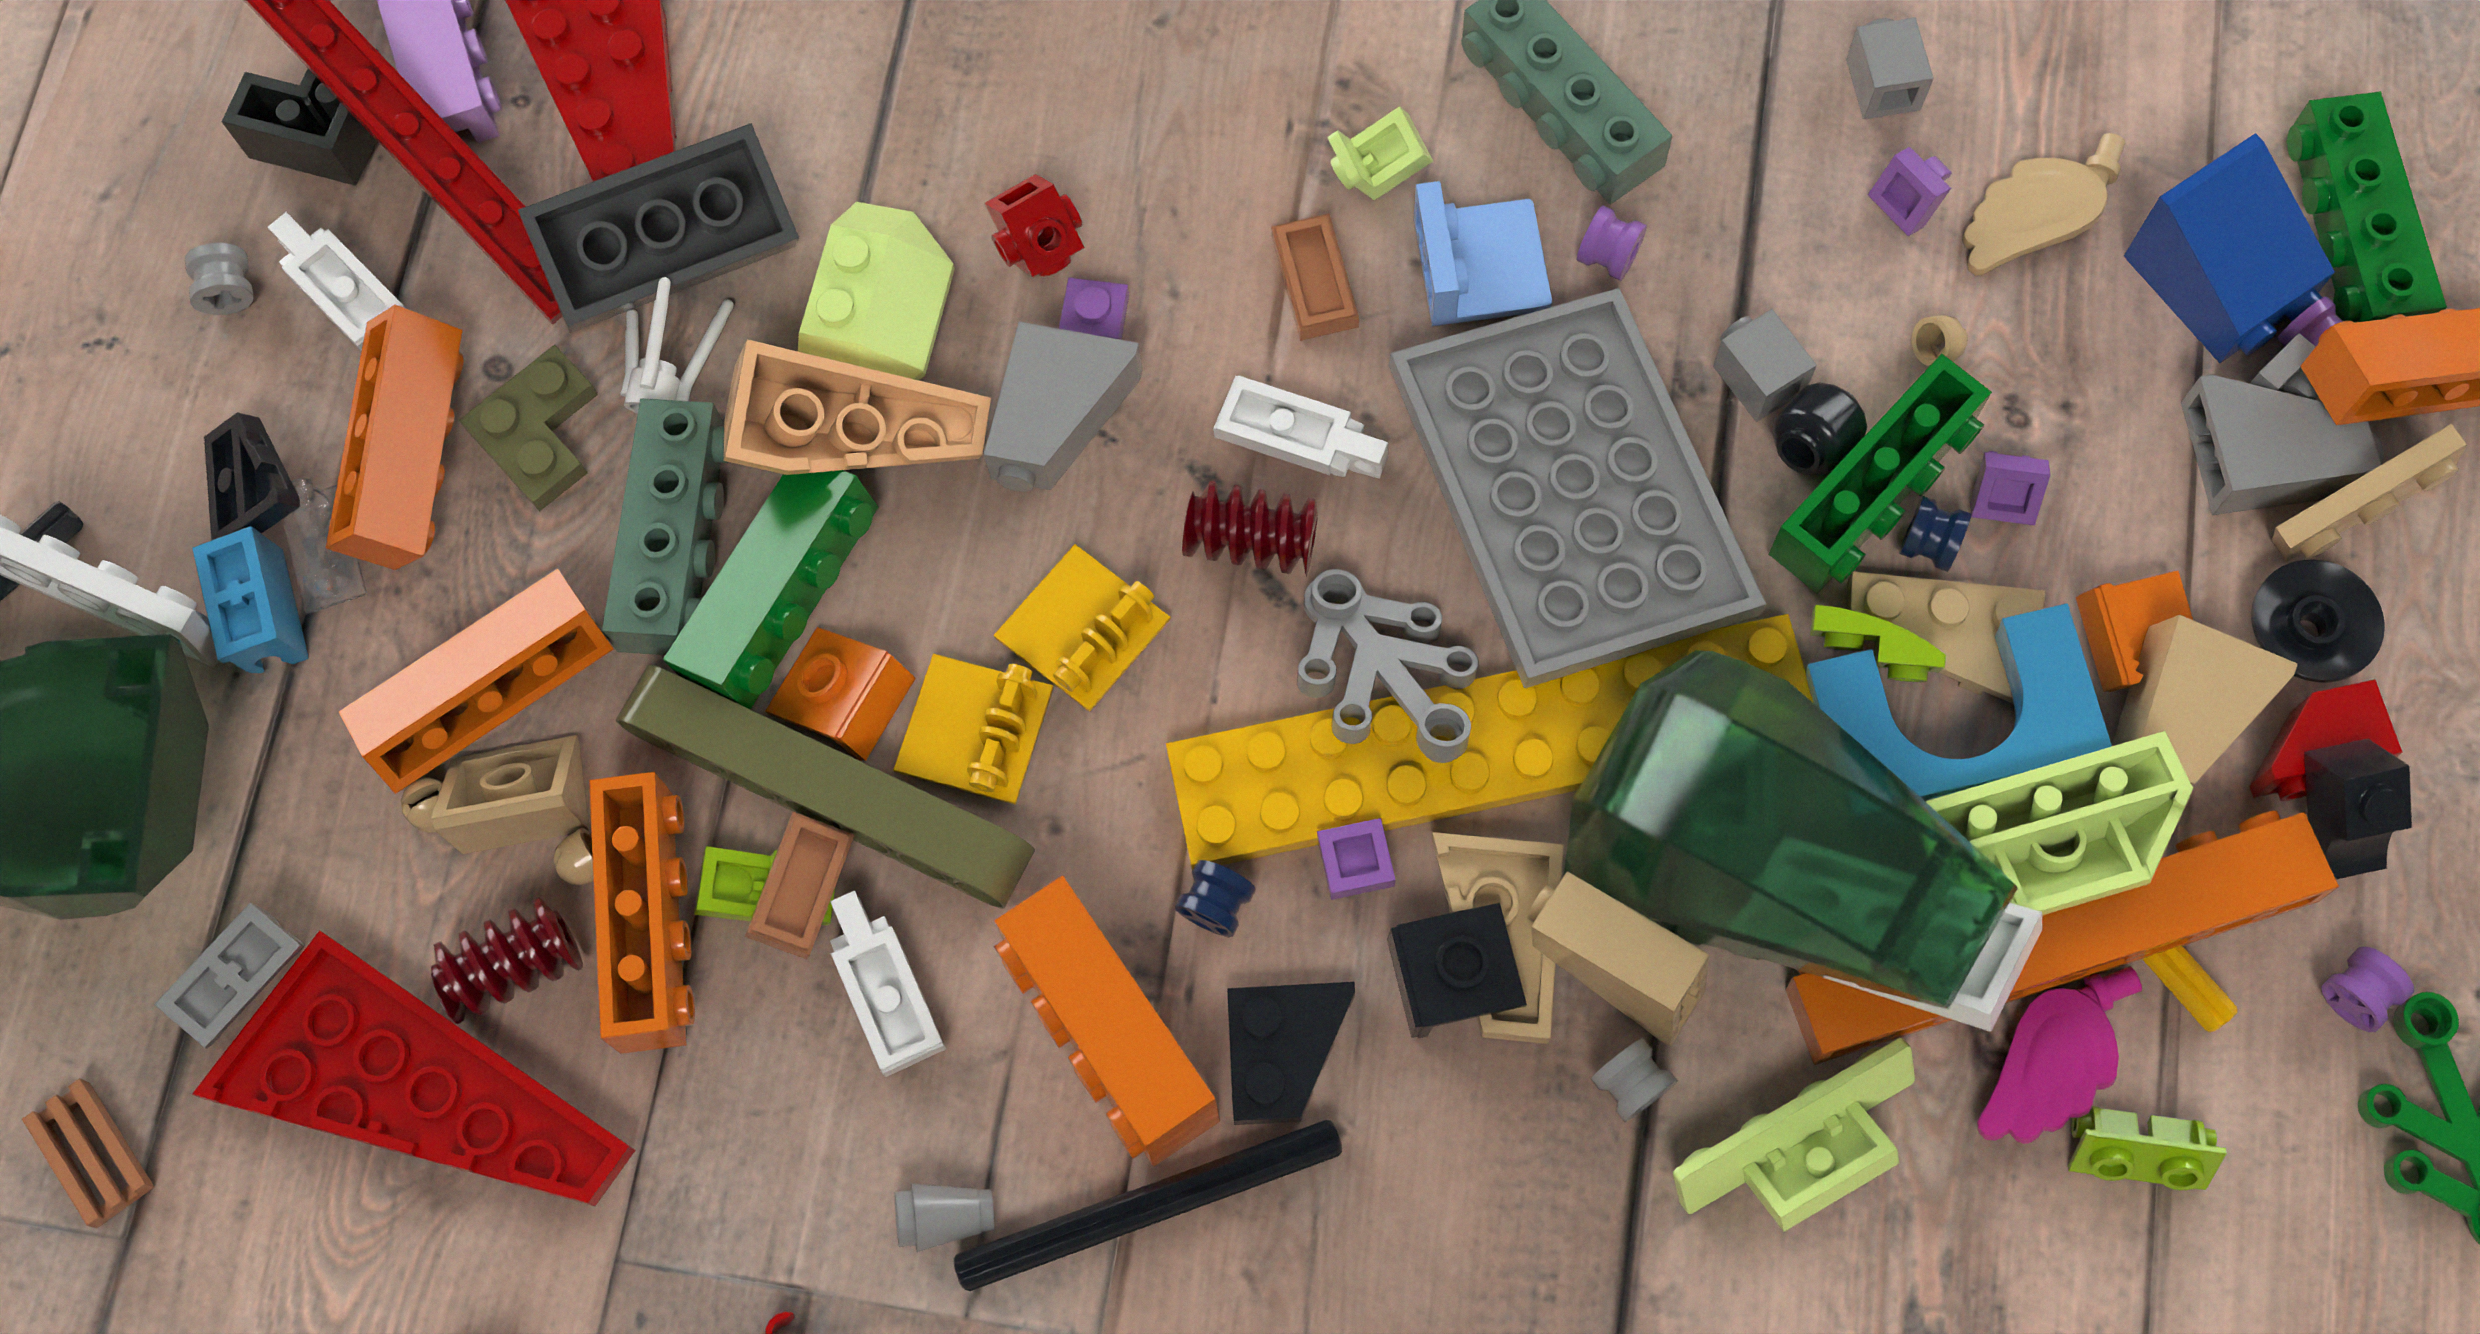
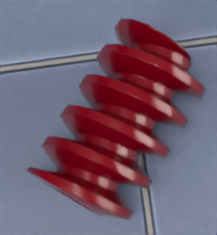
(1250, 528)
(502, 960)

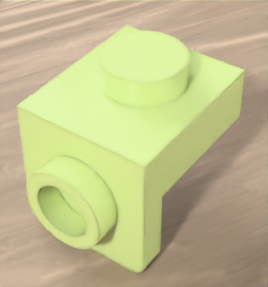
(1380, 154)

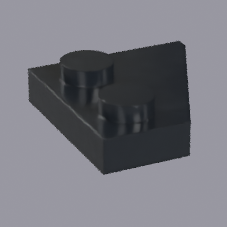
(245, 478)
(1281, 1046)

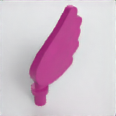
(2058, 1059)

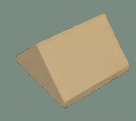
(512, 796)

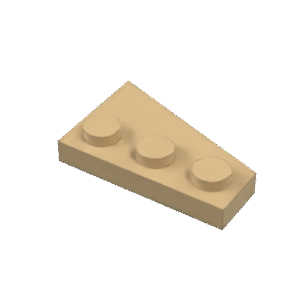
(2371, 495)
(1950, 616)
(1509, 873)

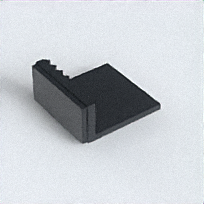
(1454, 968)

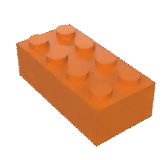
(1108, 1020)

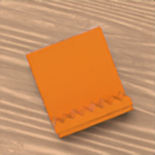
(2119, 619)
(842, 691)

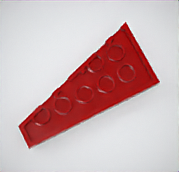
(605, 75)
(382, 1068)

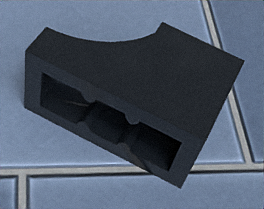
(2356, 803)

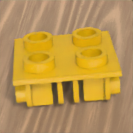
(1083, 627)
(974, 728)

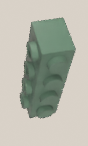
(1567, 93)
(665, 524)

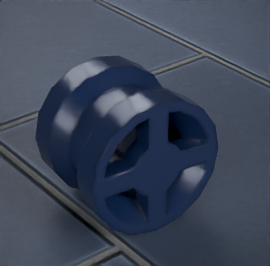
(1935, 533)
(1215, 898)

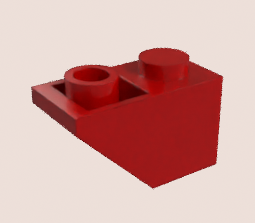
(2319, 722)

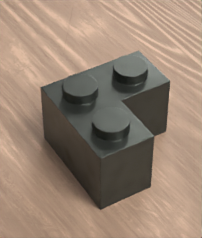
(298, 127)

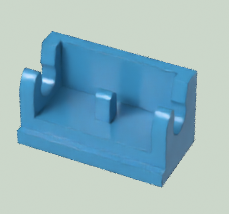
(249, 600)

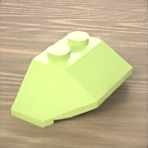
(877, 292)
(2077, 823)

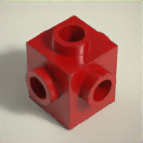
(1035, 227)

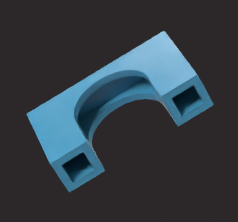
(2050, 691)

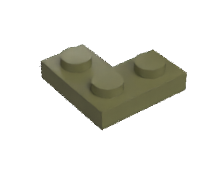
(519, 421)

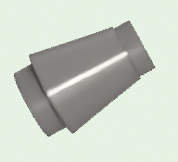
(941, 1214)

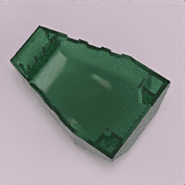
(96, 772)
(1779, 837)

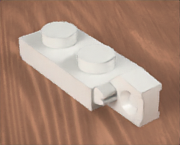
(332, 278)
(1298, 430)
(883, 988)

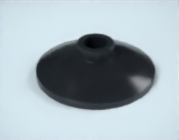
(2335, 602)

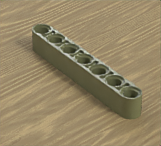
(826, 786)

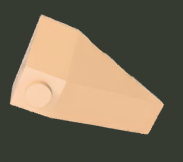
(826, 415)

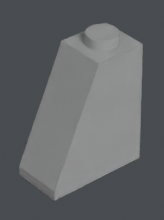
(1055, 401)
(2271, 446)

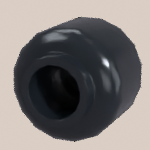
(1818, 428)

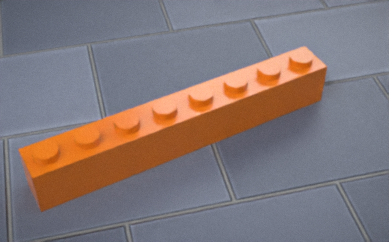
(2192, 896)

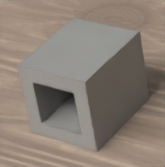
(1889, 67)
(1763, 363)

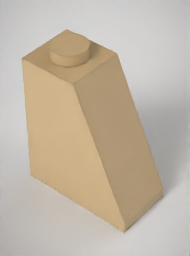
(2199, 690)
(1620, 955)

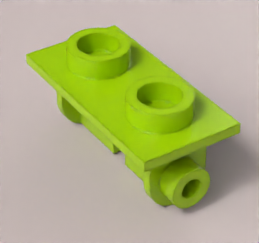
(2173, 1154)

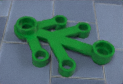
(2456, 1136)

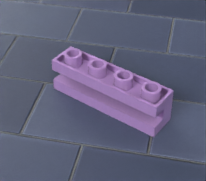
(443, 61)

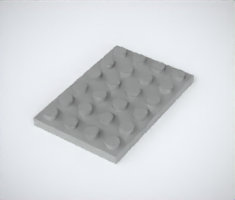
(1574, 487)

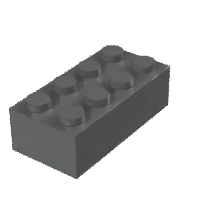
(667, 218)

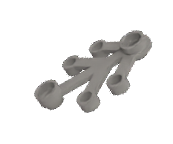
(1386, 659)

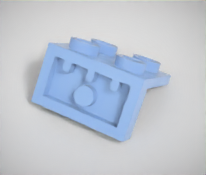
(1479, 258)

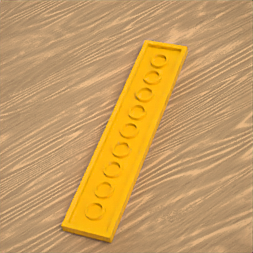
(1287, 778)

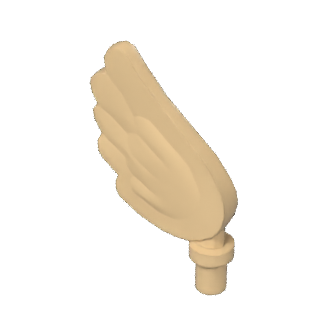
(2041, 205)

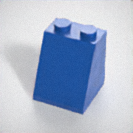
(2232, 251)

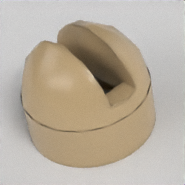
(1932, 332)
(420, 814)
(575, 858)

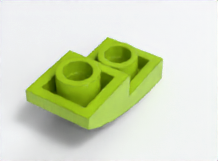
(1895, 648)

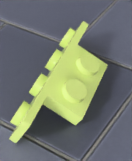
(1809, 1147)

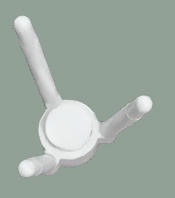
(657, 377)

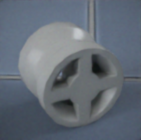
(218, 278)
(1634, 1079)

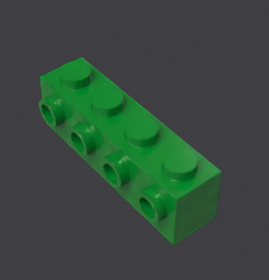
(2364, 209)
(1879, 473)
(772, 584)

